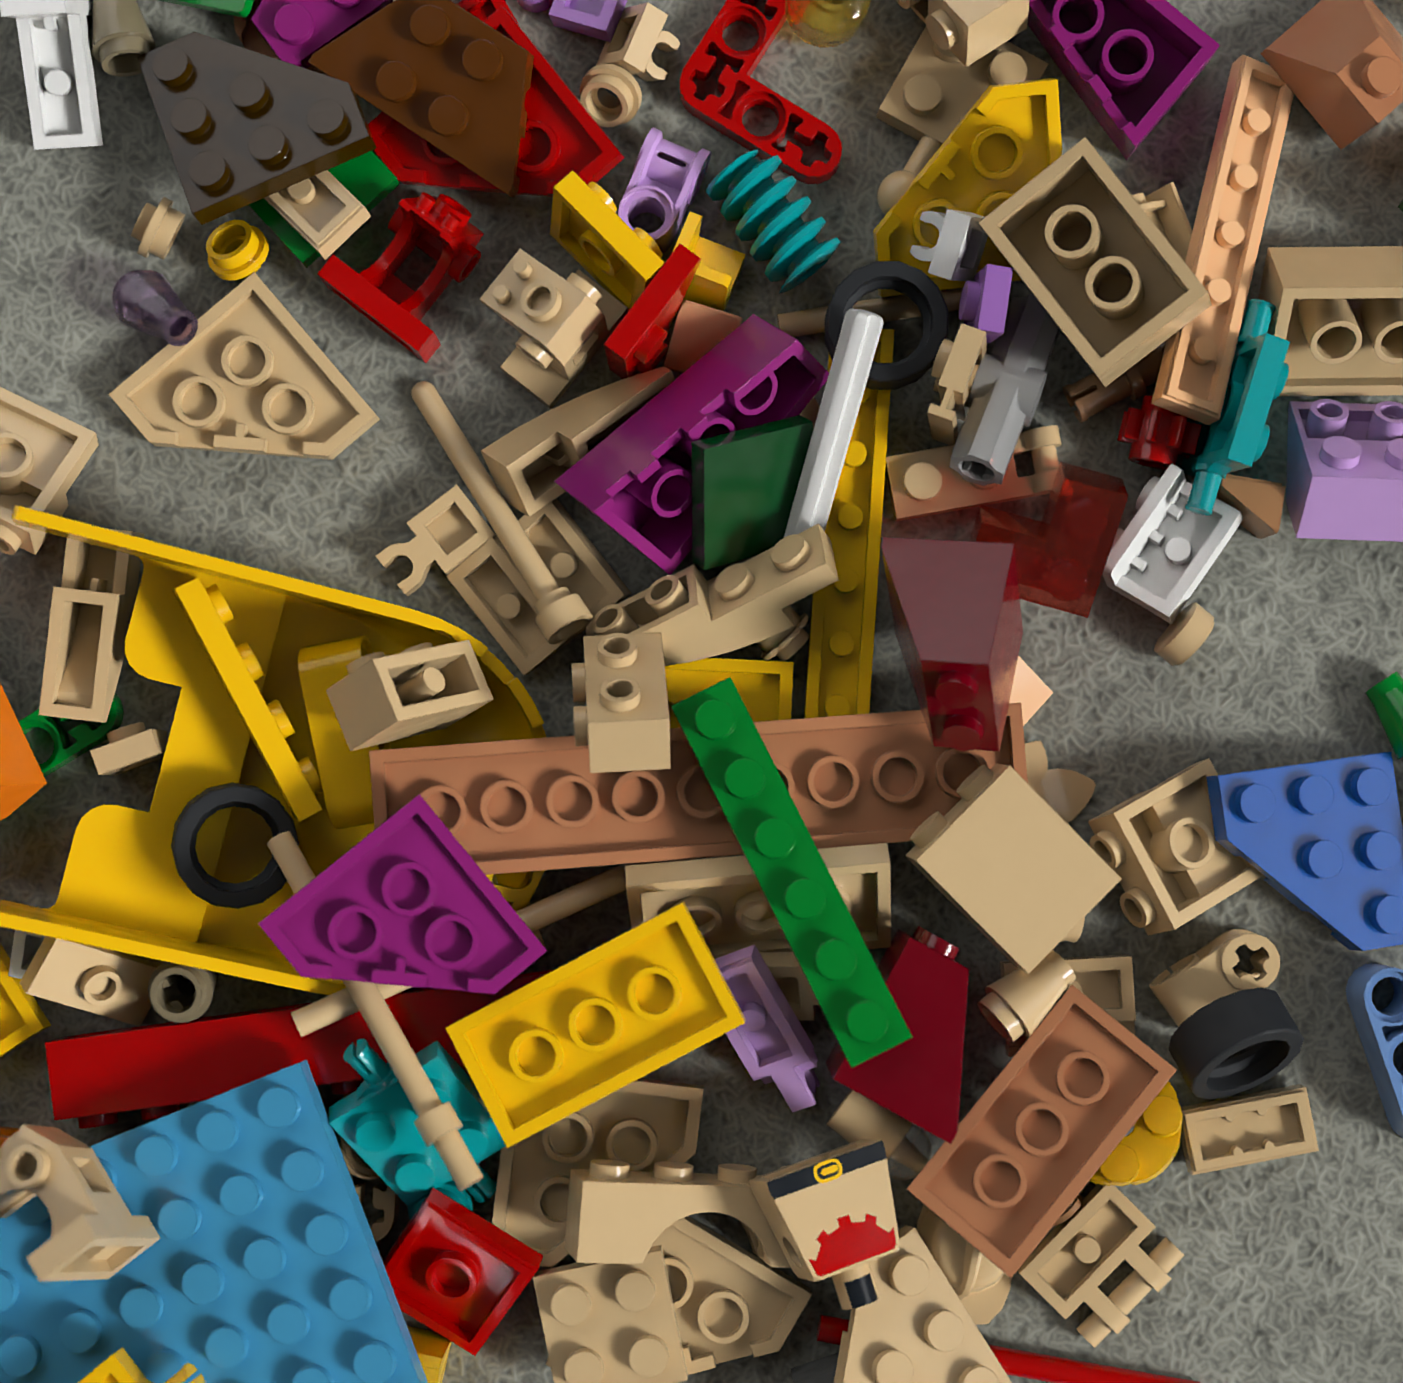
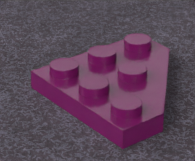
(405, 914)

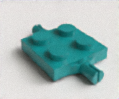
(1241, 432)
(381, 1126)

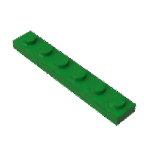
(791, 873)

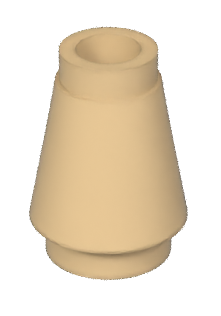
(1023, 1000)

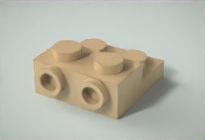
(37, 465)
(1169, 852)

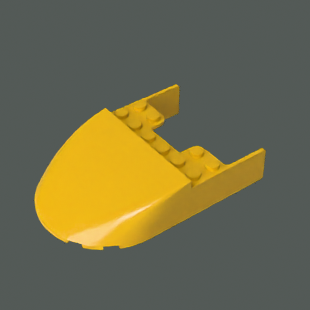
(121, 868)

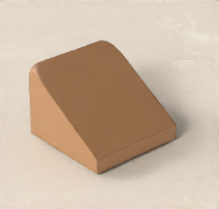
(1256, 500)

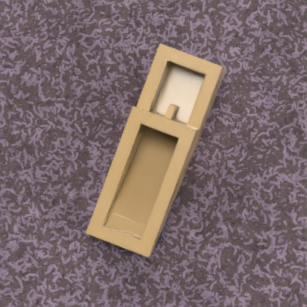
(544, 448)
(88, 631)

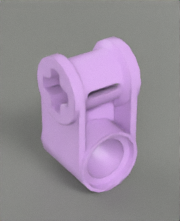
(663, 184)

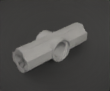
(1005, 393)

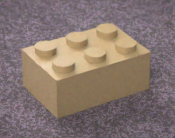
(1096, 262)

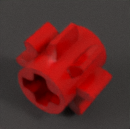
(1158, 435)

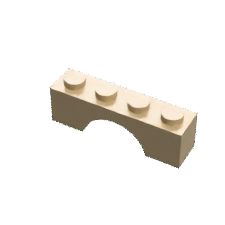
(622, 1212)

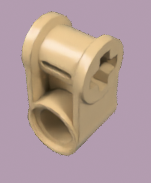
(1211, 975)

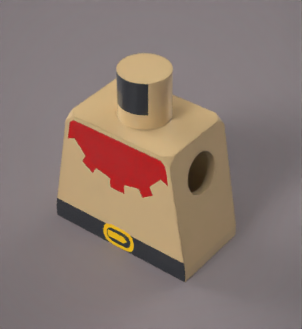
(834, 1217)

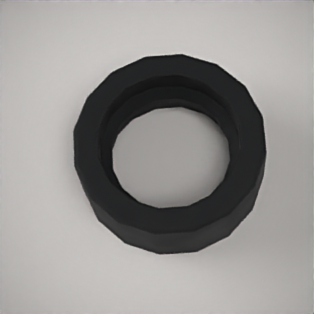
(920, 290)
(185, 835)
(1235, 1043)

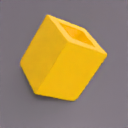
(717, 270)

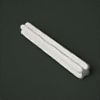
(835, 420)

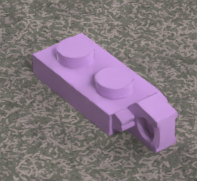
(772, 1038)

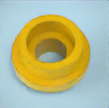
(236, 250)

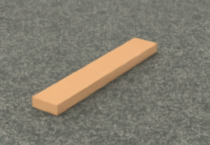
(1226, 239)

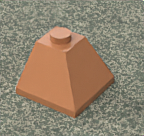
(1342, 66)

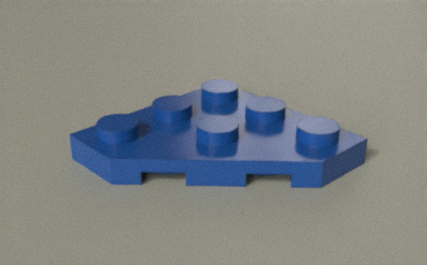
(1323, 840)

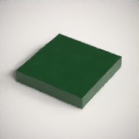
(745, 489)

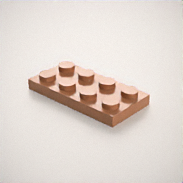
(1041, 1130)

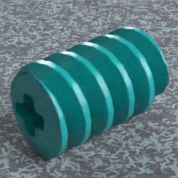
(771, 219)

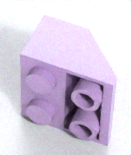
(1345, 470)

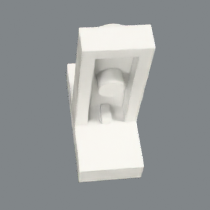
(57, 71)

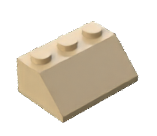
(1340, 318)

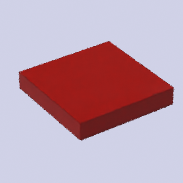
(458, 1271)

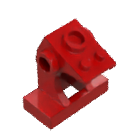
(438, 229)

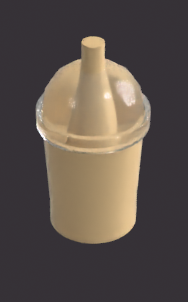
(904, 1142)

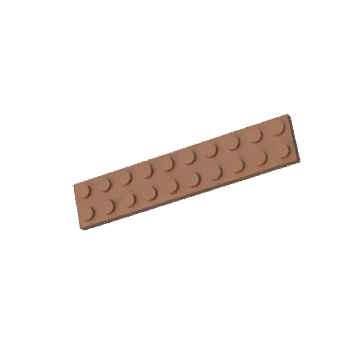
(542, 809)

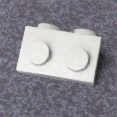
(1167, 546)

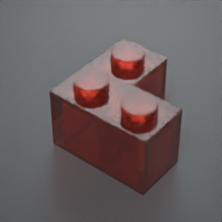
(1066, 551)

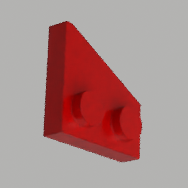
(640, 336)

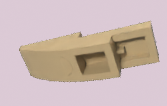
(730, 610)

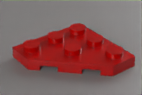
(556, 141)

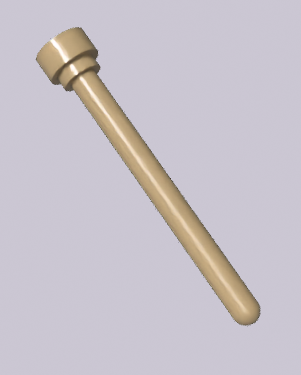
(559, 611)

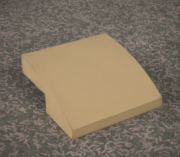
(504, 600)

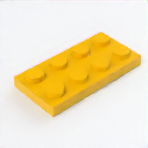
(595, 1024)

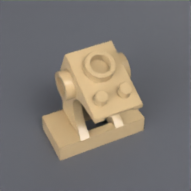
(558, 320)
(90, 1222)

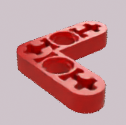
(743, 92)

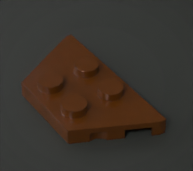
(442, 80)

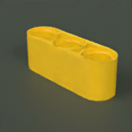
(342, 772)

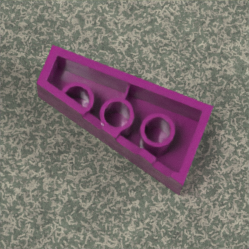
(1123, 59)
(643, 470)

